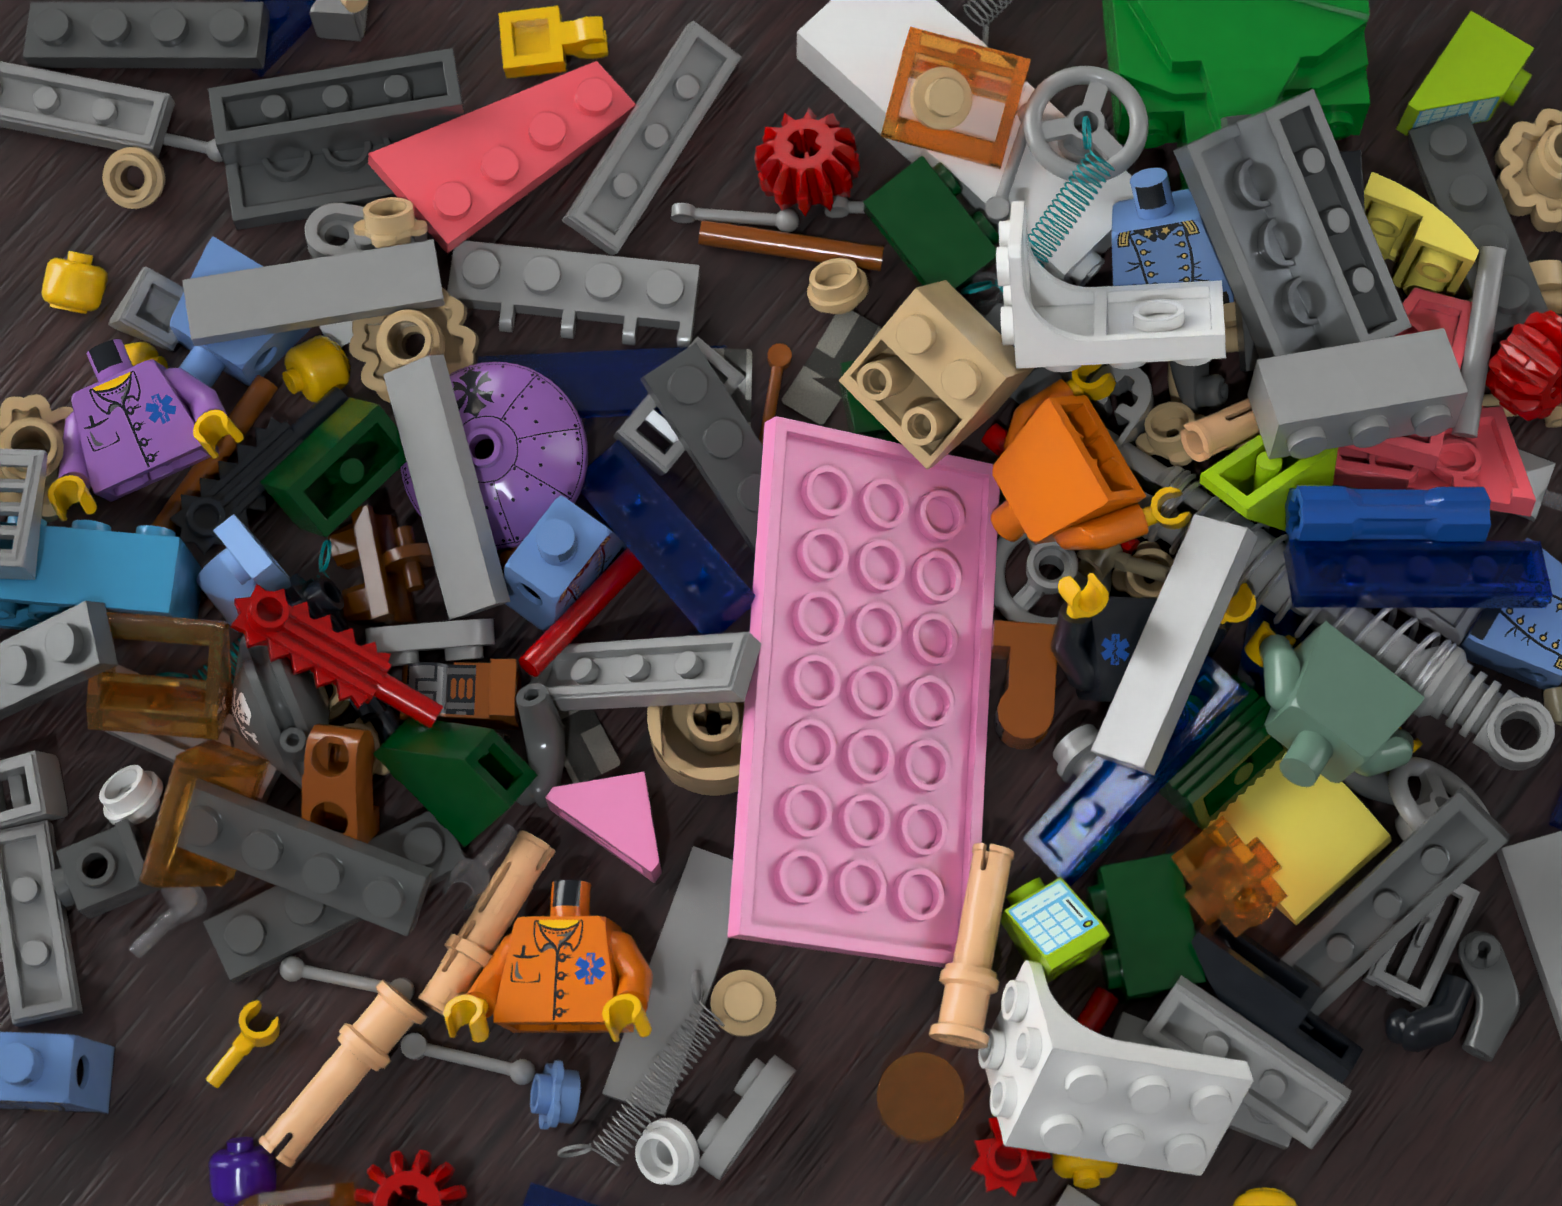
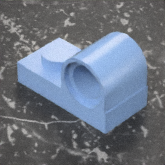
(239, 569)

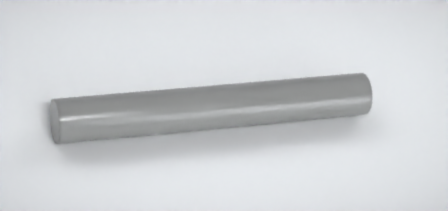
(1480, 337)

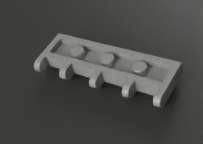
(576, 288)

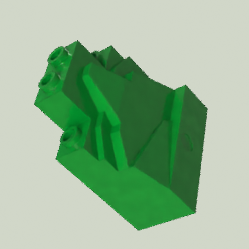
(1236, 59)

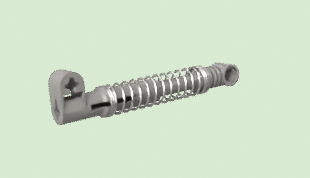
(1434, 672)

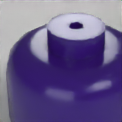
(241, 1171)

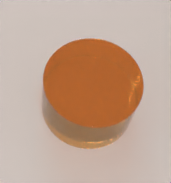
(919, 1098)

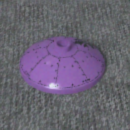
(535, 439)

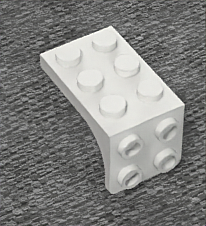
(1112, 325)
(1103, 1096)

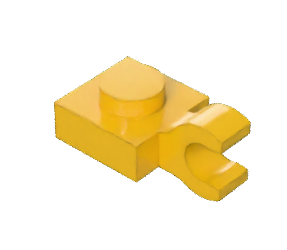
(538, 40)

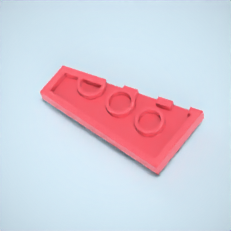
(496, 155)

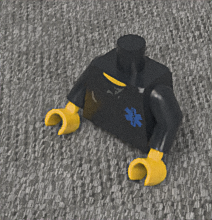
(1100, 634)

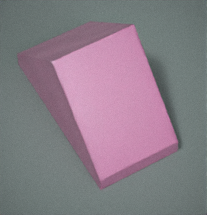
(615, 816)

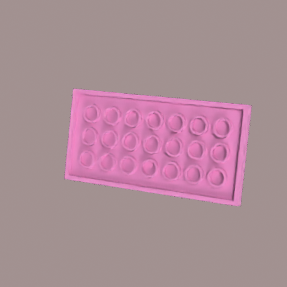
(864, 697)

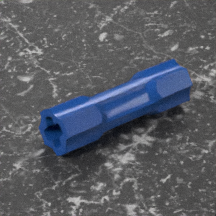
(1387, 514)

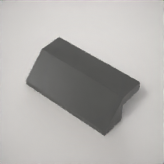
(309, 134)
(1291, 231)

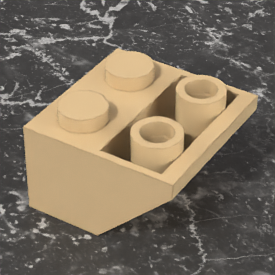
(934, 372)

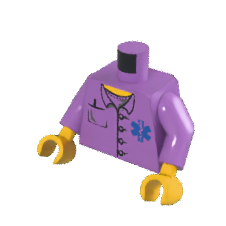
(134, 429)

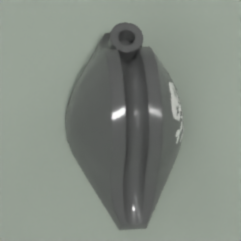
(276, 708)

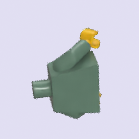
(1332, 706)

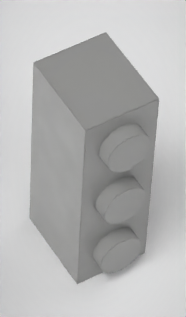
(1357, 394)

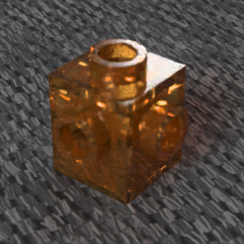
(1230, 877)

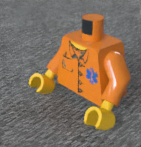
(1068, 476)
(559, 976)

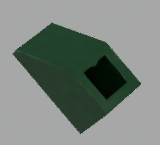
(457, 773)

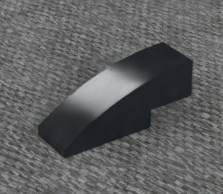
(1272, 998)

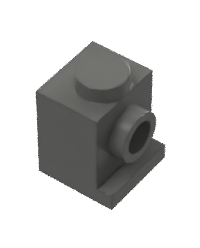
(120, 885)

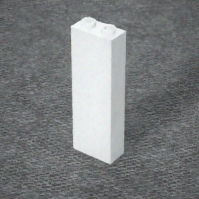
(858, 54)

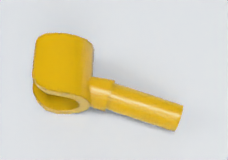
(243, 1043)

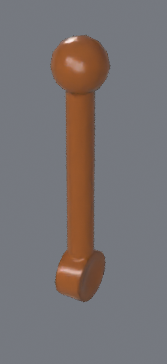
(779, 359)

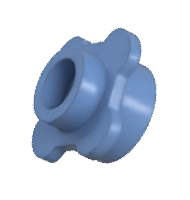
(555, 1095)

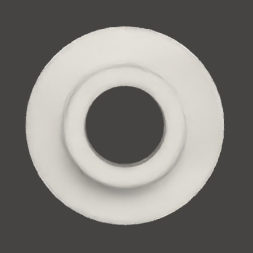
(131, 795)
(667, 1152)

